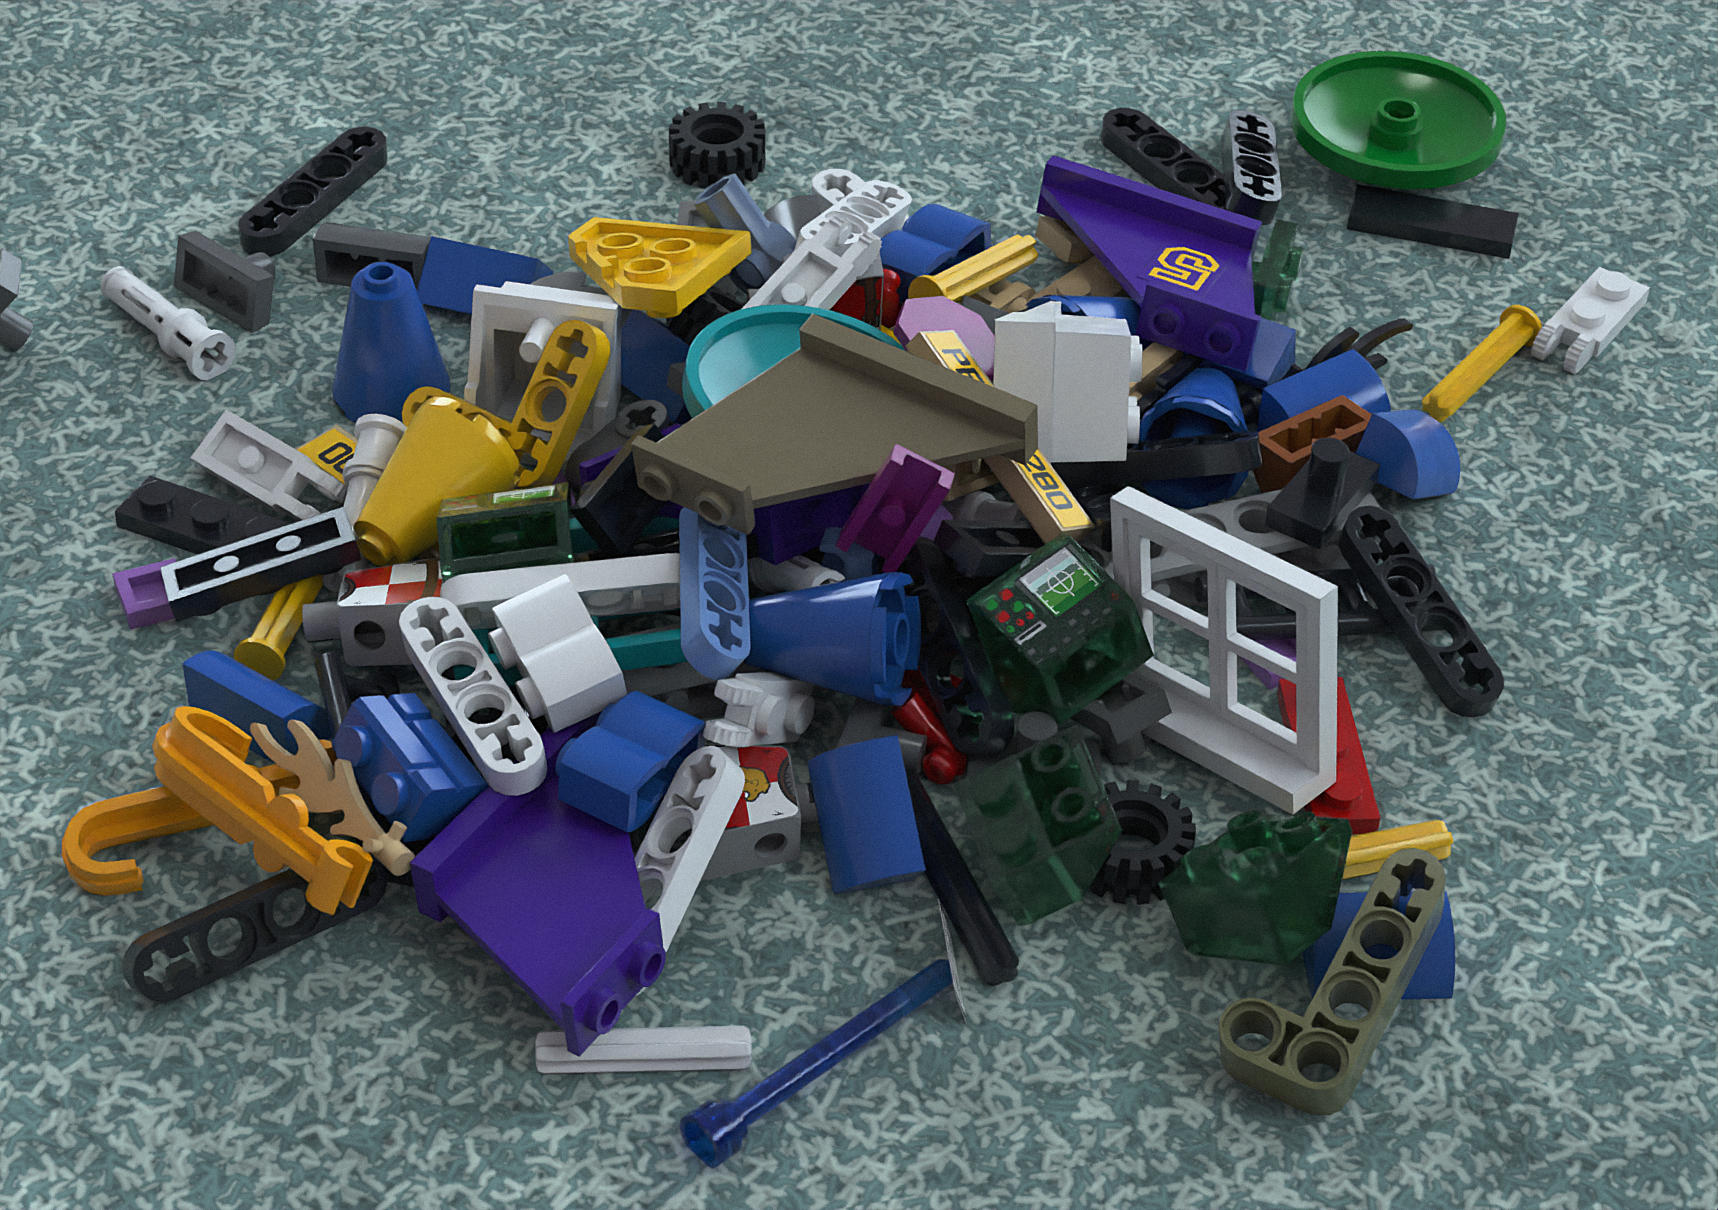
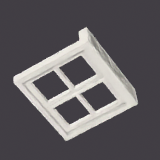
(1209, 721)

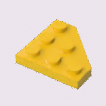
(656, 263)

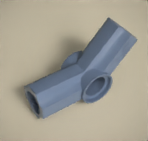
(731, 207)

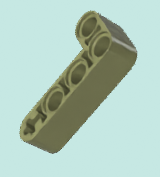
(1350, 978)

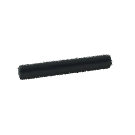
(960, 893)

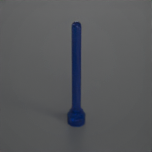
(717, 1129)

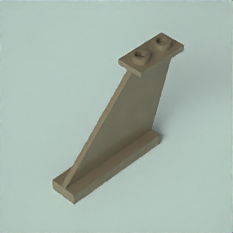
(828, 426)

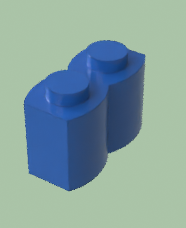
(932, 243)
(627, 760)

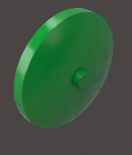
(1398, 119)

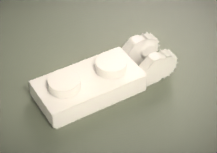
(814, 271)
(1591, 318)
(263, 467)
(761, 710)

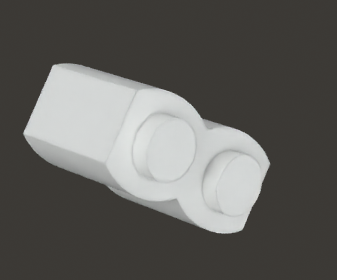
(558, 653)

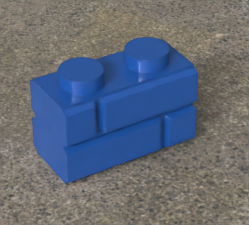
(407, 763)

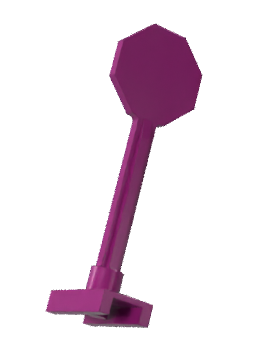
(908, 485)

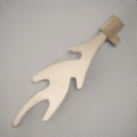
(334, 792)

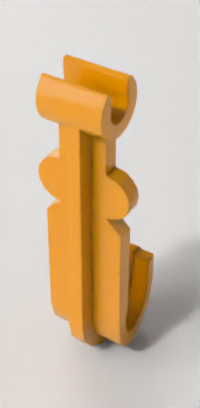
(205, 766)
(135, 819)

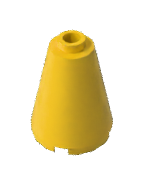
(434, 461)

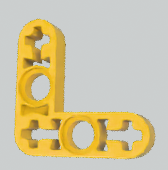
(529, 413)

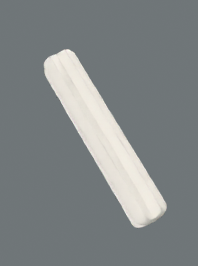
(648, 1050)

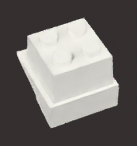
(508, 340)
(1076, 376)

